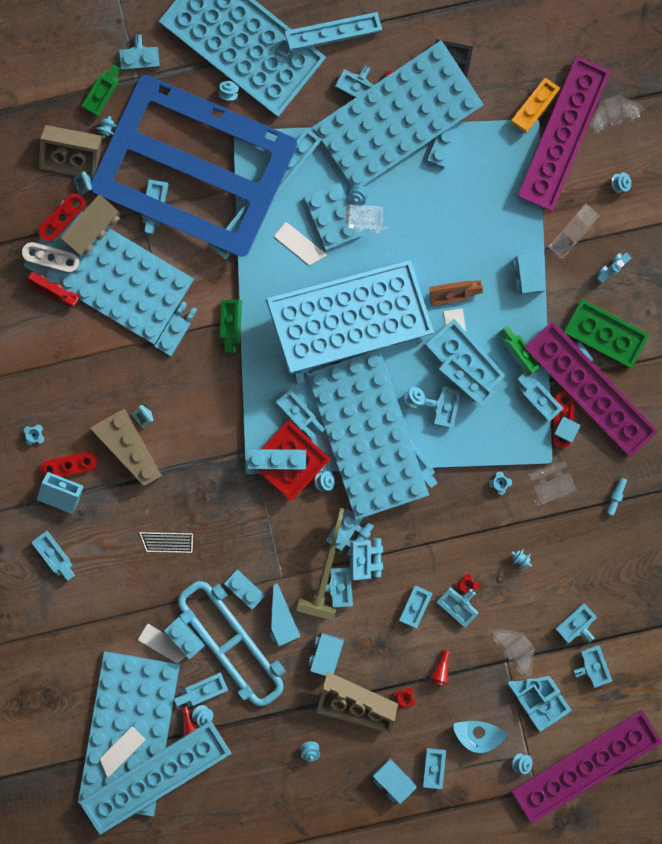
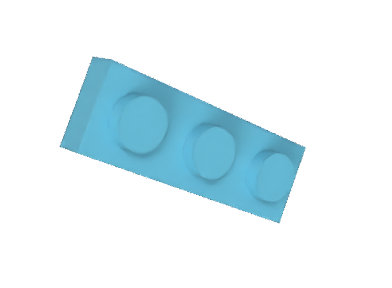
(467, 380)
(276, 459)

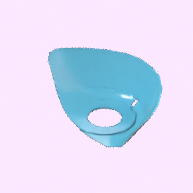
(493, 736)

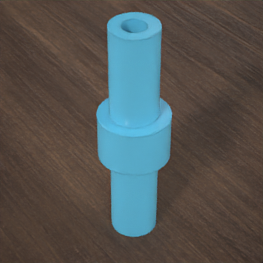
(616, 496)

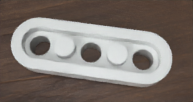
(42, 254)

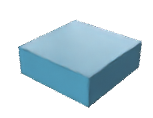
(567, 429)

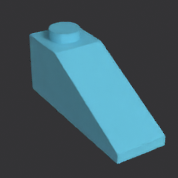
(282, 624)

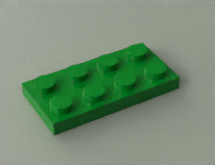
(606, 333)

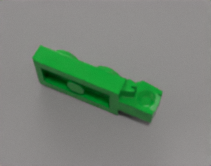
(102, 91)
(230, 324)
(515, 346)

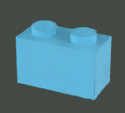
(529, 272)
(60, 493)
(184, 637)
(326, 654)
(394, 781)

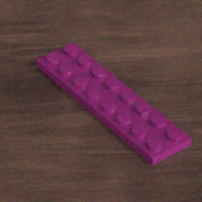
(563, 133)
(591, 388)
(586, 766)

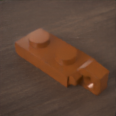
(454, 292)

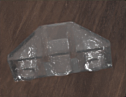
(613, 111)
(574, 231)
(517, 648)

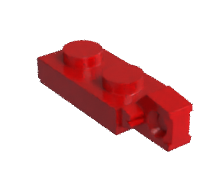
(52, 290)

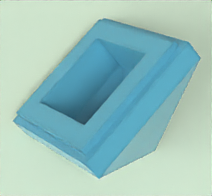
(82, 183)
(143, 416)

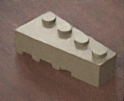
(125, 442)
(355, 704)

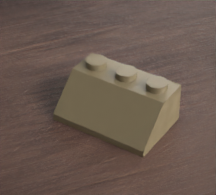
(69, 151)
(91, 226)

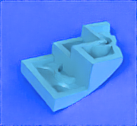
(541, 701)

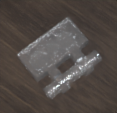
(553, 488)

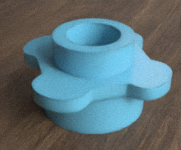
(29, 431)
(505, 483)

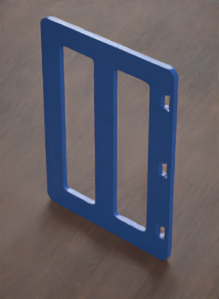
(258, 194)

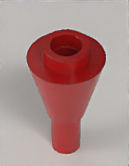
(440, 673)
(188, 723)

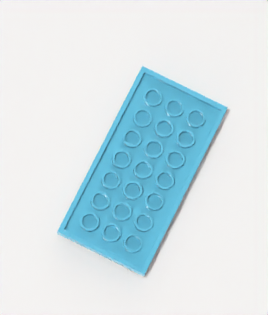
(245, 46)
(398, 115)
(120, 282)
(349, 316)
(368, 434)
(129, 694)

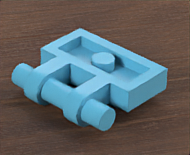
(347, 528)
(361, 559)

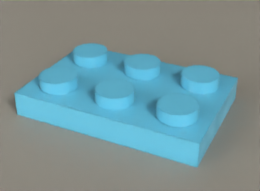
(329, 215)

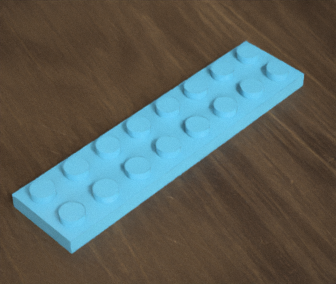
(155, 777)

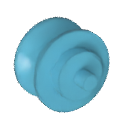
(228, 91)
(106, 126)
(621, 182)
(357, 195)
(414, 397)
(324, 481)
(521, 559)
(202, 715)
(310, 751)
(522, 763)

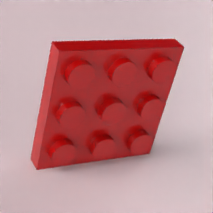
(293, 481)

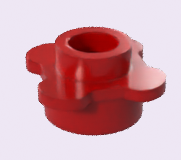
(467, 579)
(408, 693)

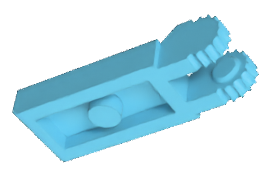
(175, 330)
(298, 412)

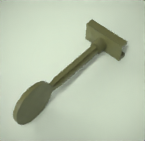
(317, 606)

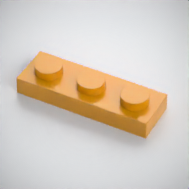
(535, 105)

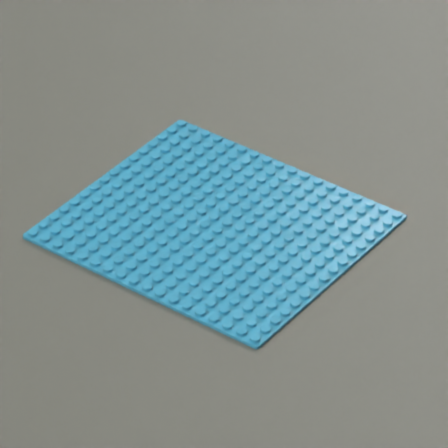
(453, 229)

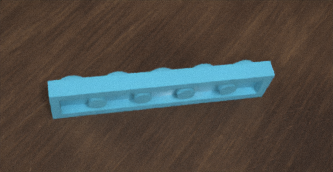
(333, 31)

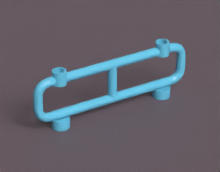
(274, 669)

